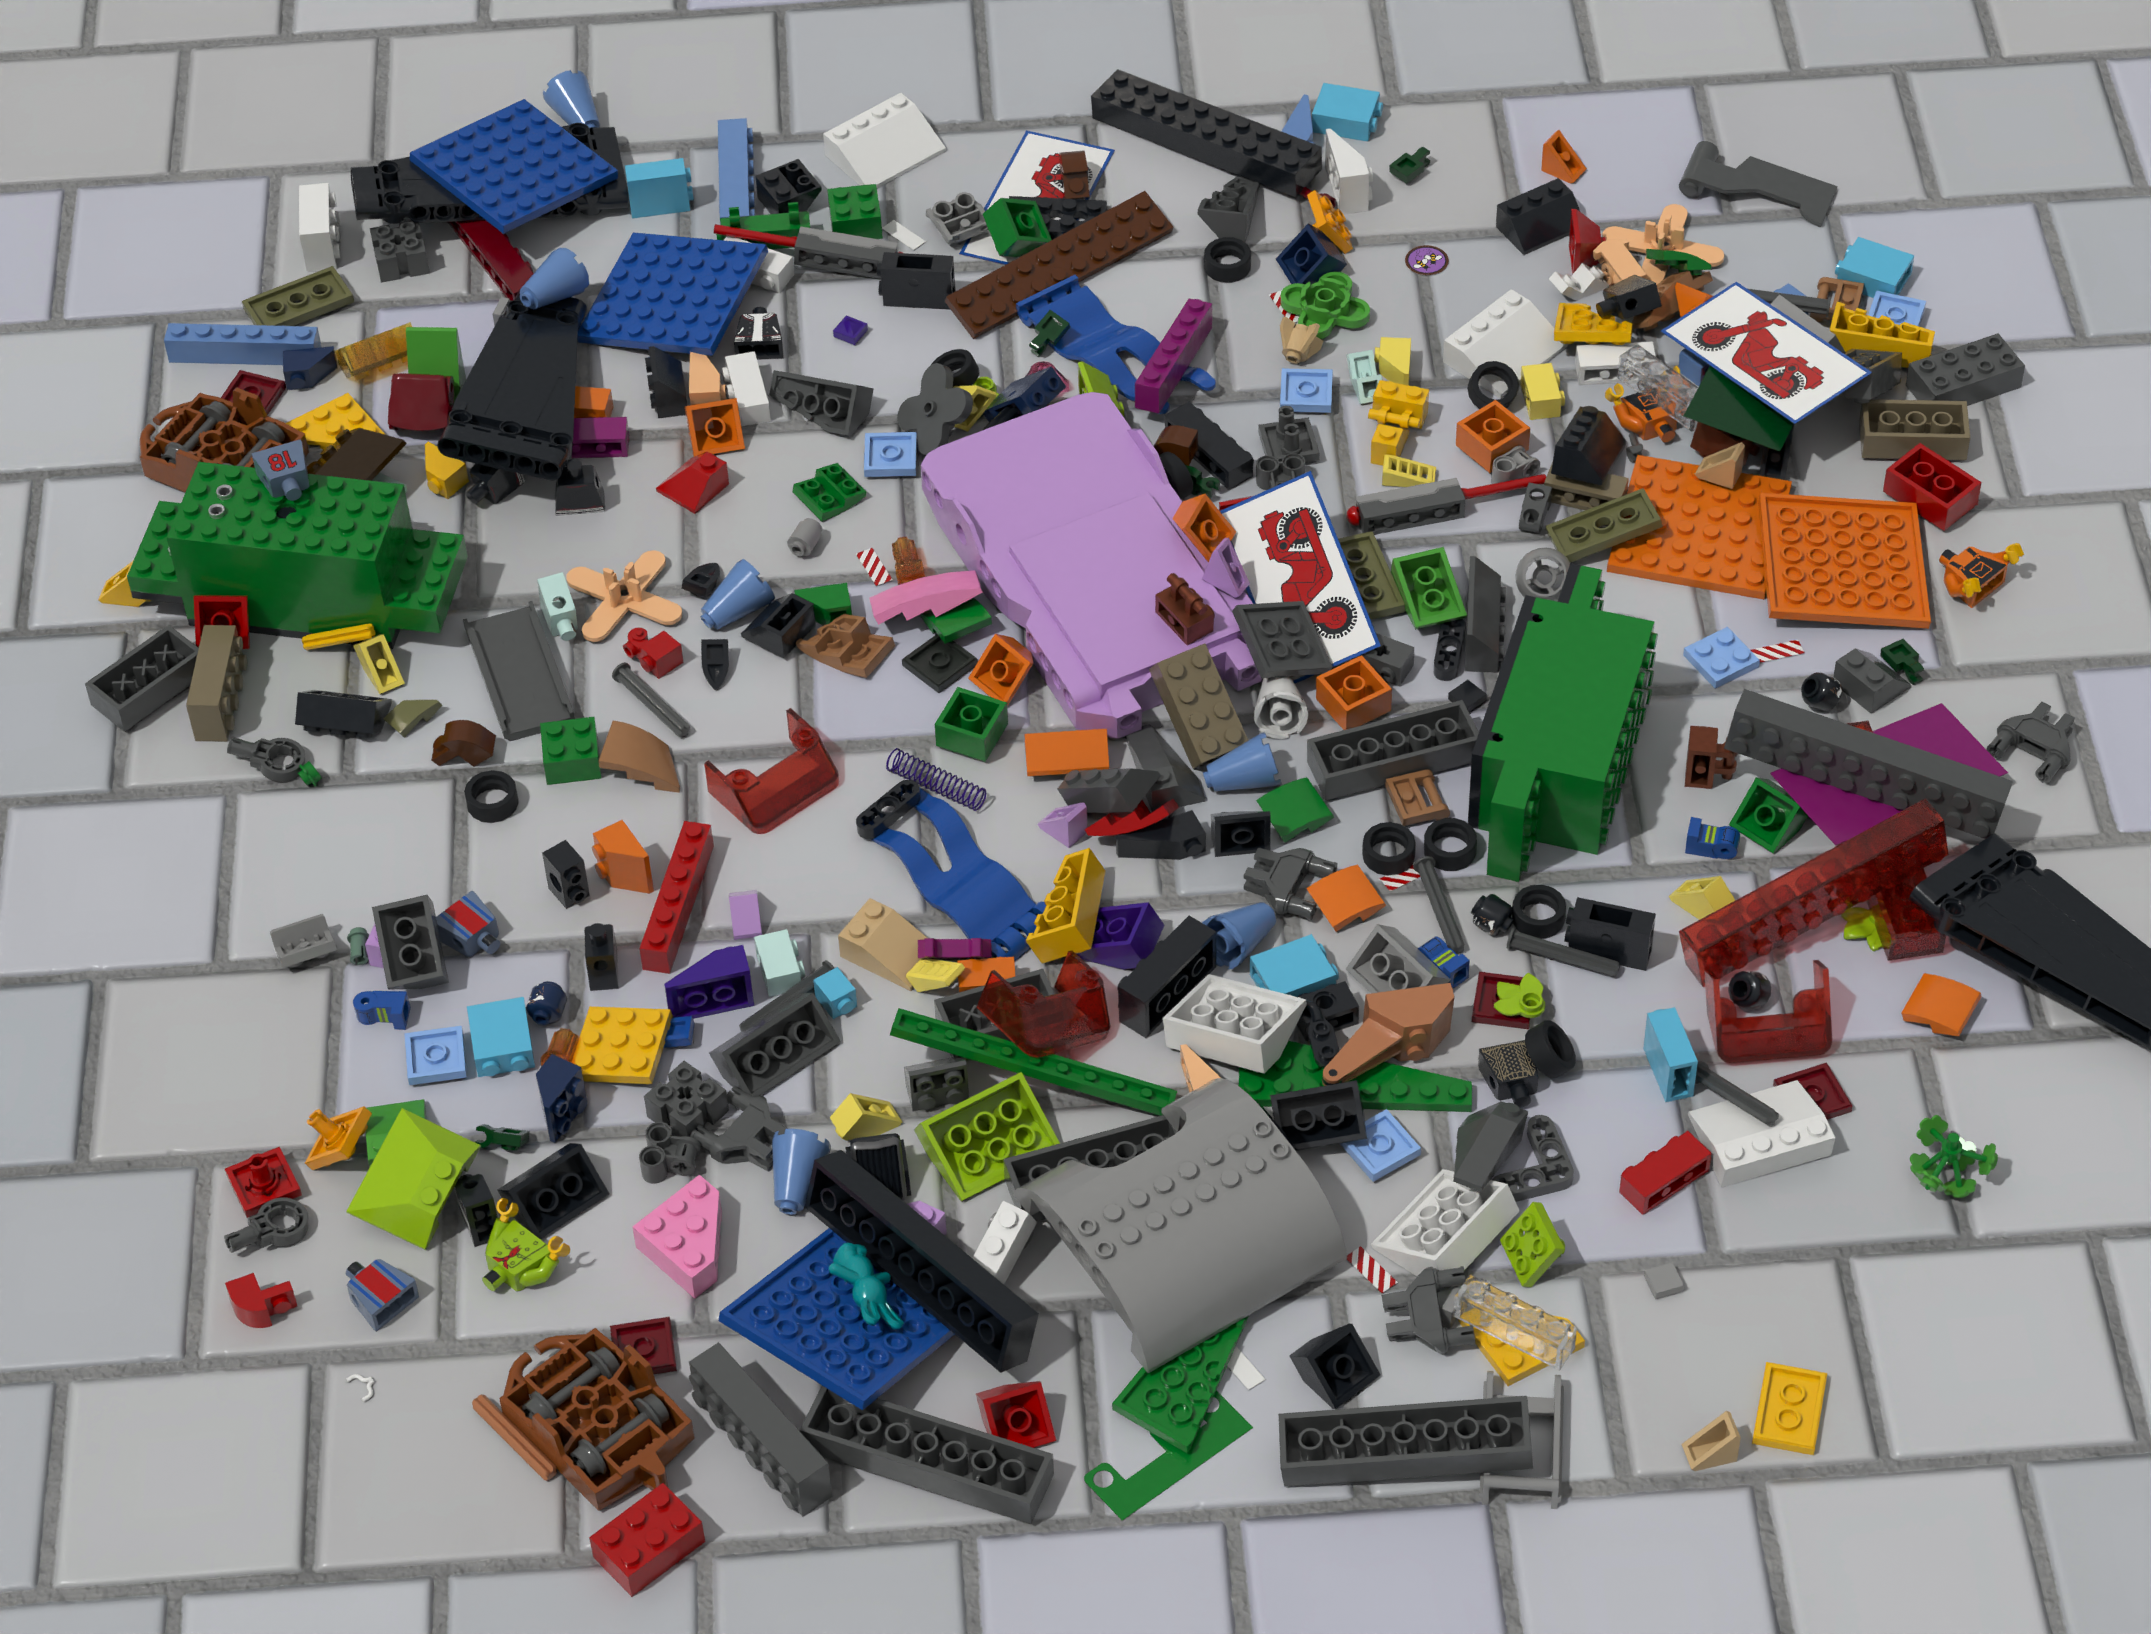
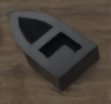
(702, 579)
(714, 661)

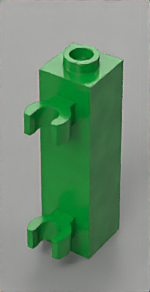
(779, 224)

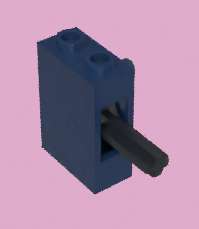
(1024, 397)

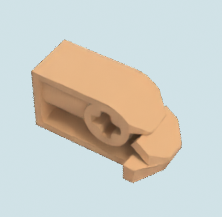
(1617, 261)

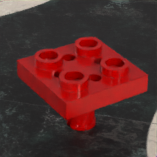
(261, 1176)

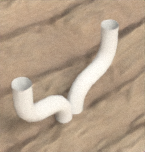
(370, 1381)

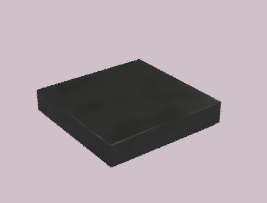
(939, 663)

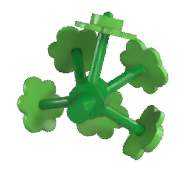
(1953, 1152)

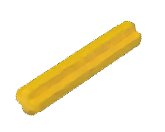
(338, 636)

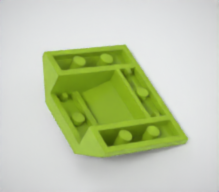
(412, 1178)

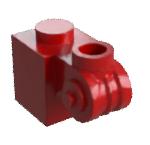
(655, 655)

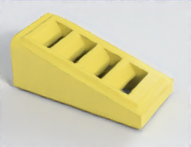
(1399, 472)
(933, 974)

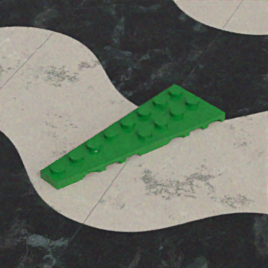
(1381, 1087)
(1178, 1394)

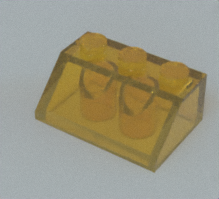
(373, 353)

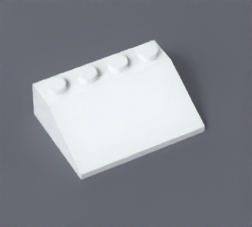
(883, 142)
(1503, 332)
(1234, 1022)
(1750, 1148)
(1446, 1225)

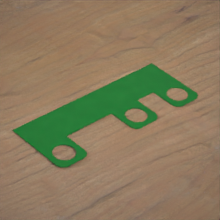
(1129, 1495)

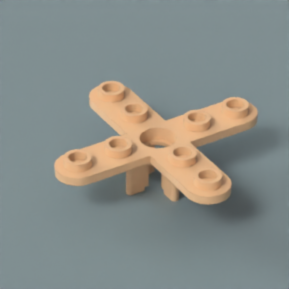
(1669, 230)
(614, 606)

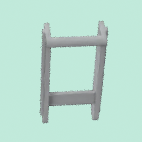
(1537, 1407)

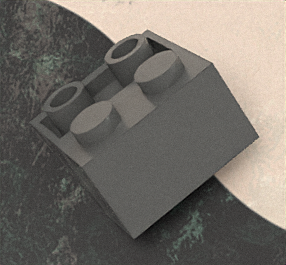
(937, 1083)

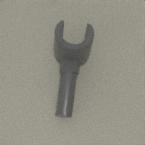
(1635, 449)

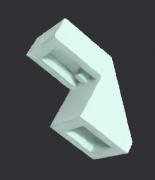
(1363, 375)

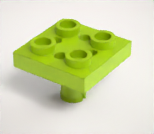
(1538, 1241)

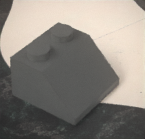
(1868, 680)

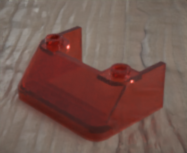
(781, 790)
(1052, 1022)
(1772, 1036)

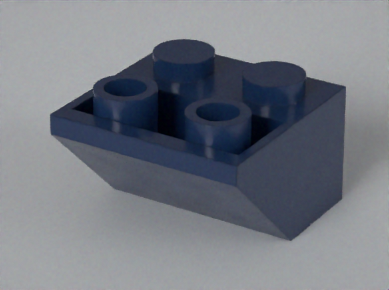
(561, 1094)

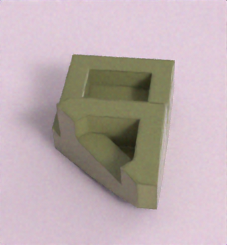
(409, 713)

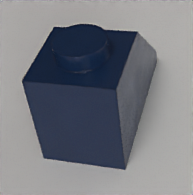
(308, 366)

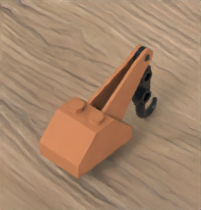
(1395, 1025)

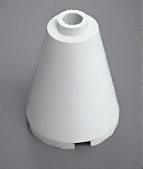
(1280, 708)

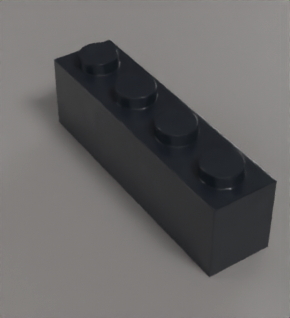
(1216, 450)

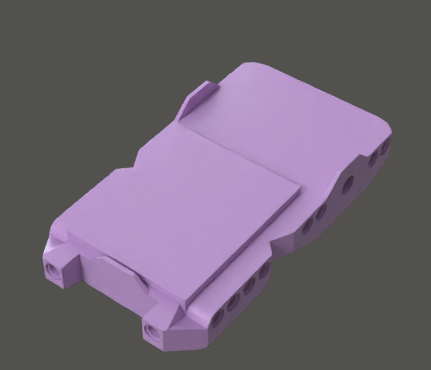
(1073, 543)

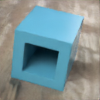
(835, 993)

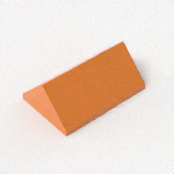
(1066, 751)

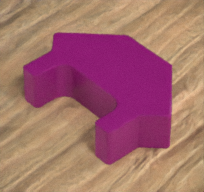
(954, 948)

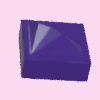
(850, 330)

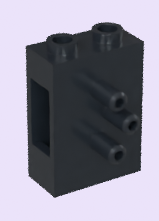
(916, 280)
(1611, 932)

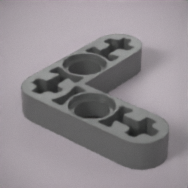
(1547, 1165)

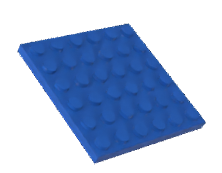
(513, 165)
(672, 293)
(819, 1330)

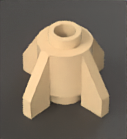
(1299, 340)

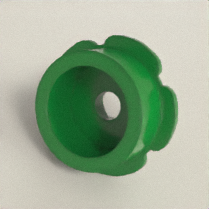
(309, 774)

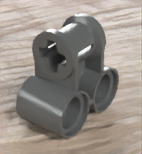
(1273, 473)
(667, 1154)

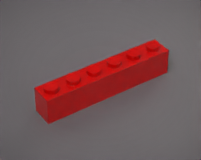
(676, 897)

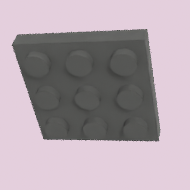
(1282, 639)

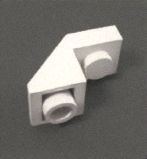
(1581, 284)

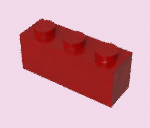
(1665, 1172)

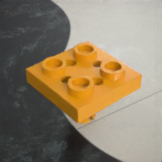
(1330, 221)
(336, 1136)

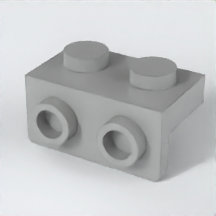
(303, 941)

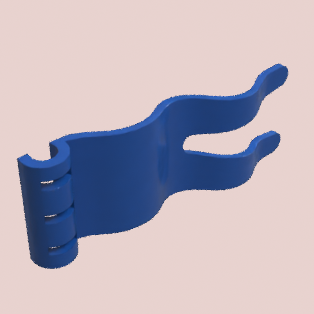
(1097, 336)
(975, 891)

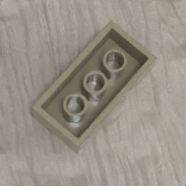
(1897, 426)
(216, 683)
(1198, 705)

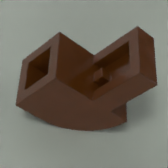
(1074, 174)
(1179, 441)
(466, 740)

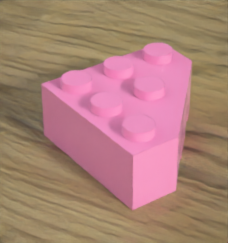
(685, 1236)

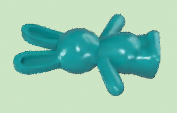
(868, 1288)

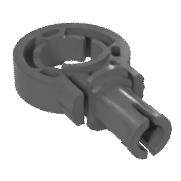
(264, 751)
(265, 1233)

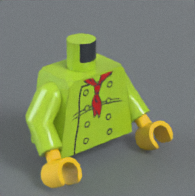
(517, 1254)

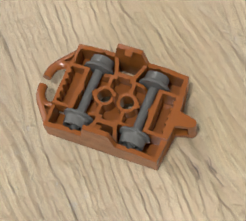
(223, 430)
(598, 1458)

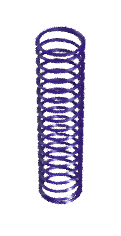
(935, 784)

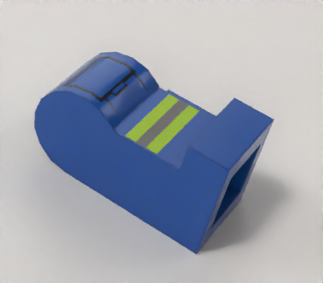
(1711, 840)
(1446, 960)
(382, 1007)

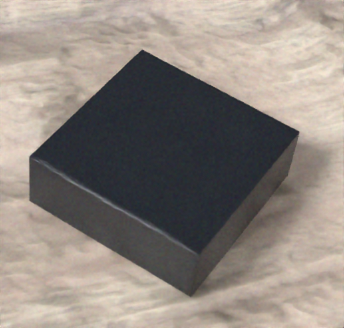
(1469, 693)

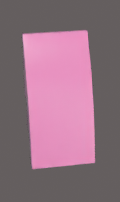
(933, 592)

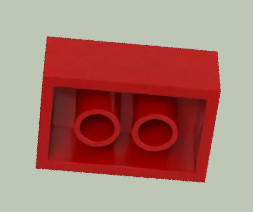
(1935, 484)
(647, 1539)

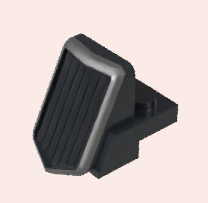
(884, 1159)

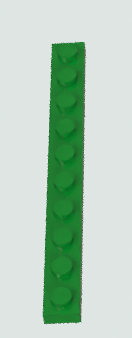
(1048, 1068)

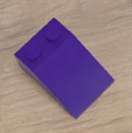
(1124, 935)
(712, 985)

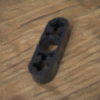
(1452, 656)
(894, 798)

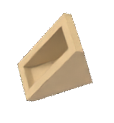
(1723, 466)
(1713, 1444)

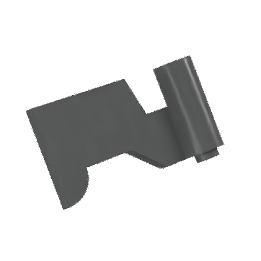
(1757, 176)

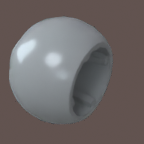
(1536, 556)

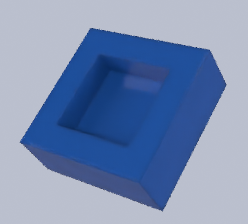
(680, 1032)

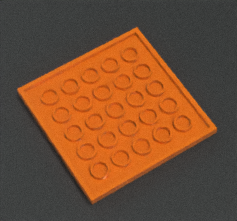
(1707, 530)
(1843, 560)

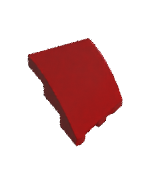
(1126, 822)

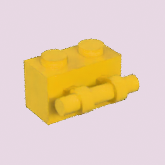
(1399, 404)

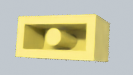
(1541, 391)

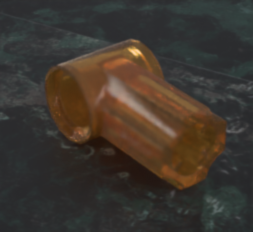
(907, 564)
(562, 1045)

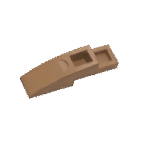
(1668, 298)

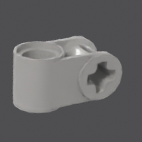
(1514, 466)

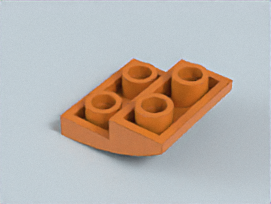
(1346, 896)
(1941, 1004)

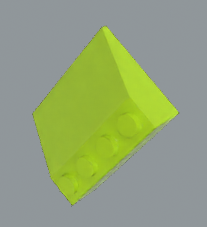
(980, 1132)

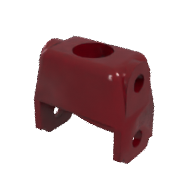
(420, 401)

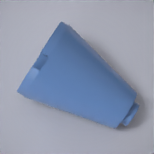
(572, 98)
(555, 280)
(736, 596)
(1244, 767)
(1240, 932)
(793, 1166)

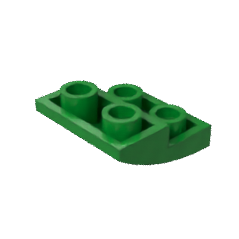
(1678, 260)
(829, 492)
(958, 621)
(1295, 808)

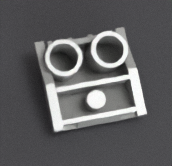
(958, 218)

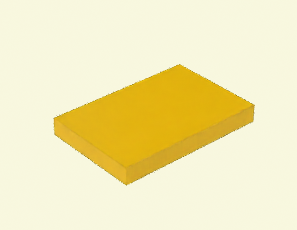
(1789, 1408)

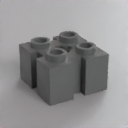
(399, 251)
(686, 1101)

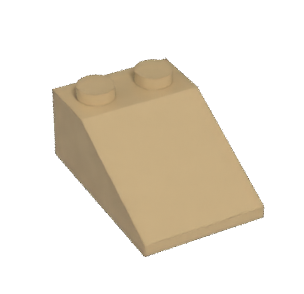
(881, 942)

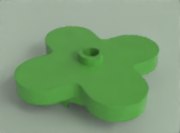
(1326, 303)

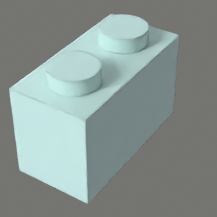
(778, 961)

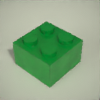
(855, 211)
(971, 724)
(570, 750)

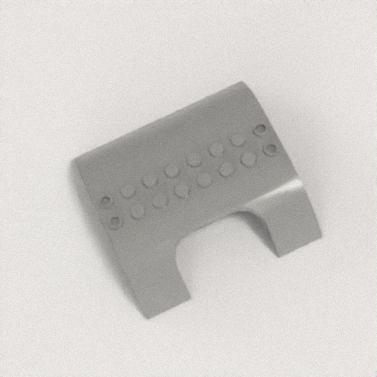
(1194, 1223)

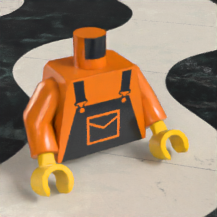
(1642, 416)
(1976, 572)

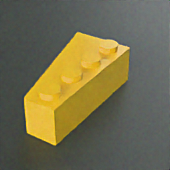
(1866, 332)
(1070, 908)

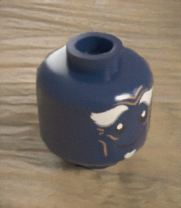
(546, 1003)

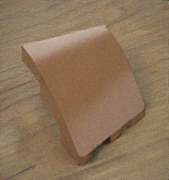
(848, 646)
(640, 755)

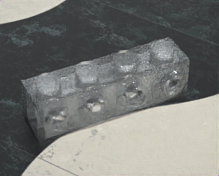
(1657, 383)
(1515, 1322)

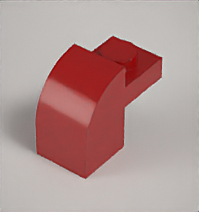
(256, 1306)

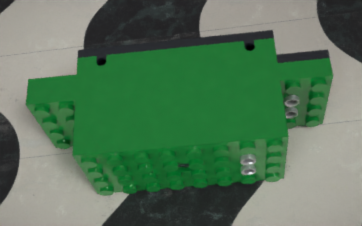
(305, 563)
(1560, 725)

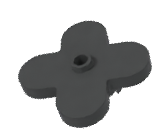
(935, 409)

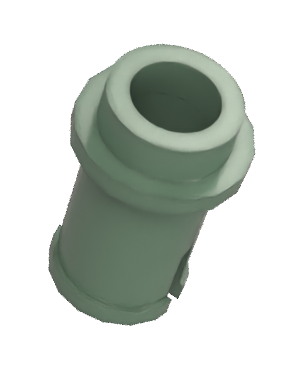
(357, 940)

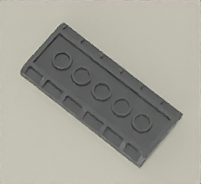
(519, 672)

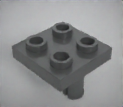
(1289, 436)

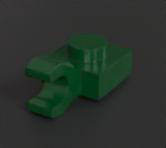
(1408, 166)
(1049, 329)
(1202, 485)
(1903, 656)
(508, 1138)

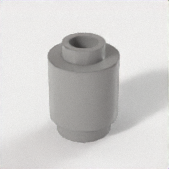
(805, 537)

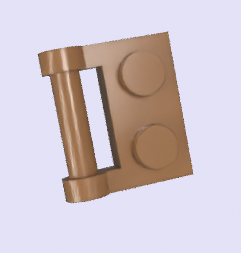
(1846, 292)
(1409, 800)

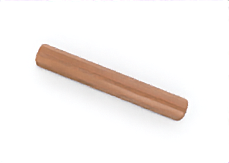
(514, 1437)

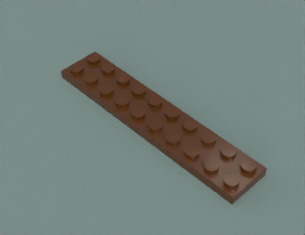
(1077, 252)

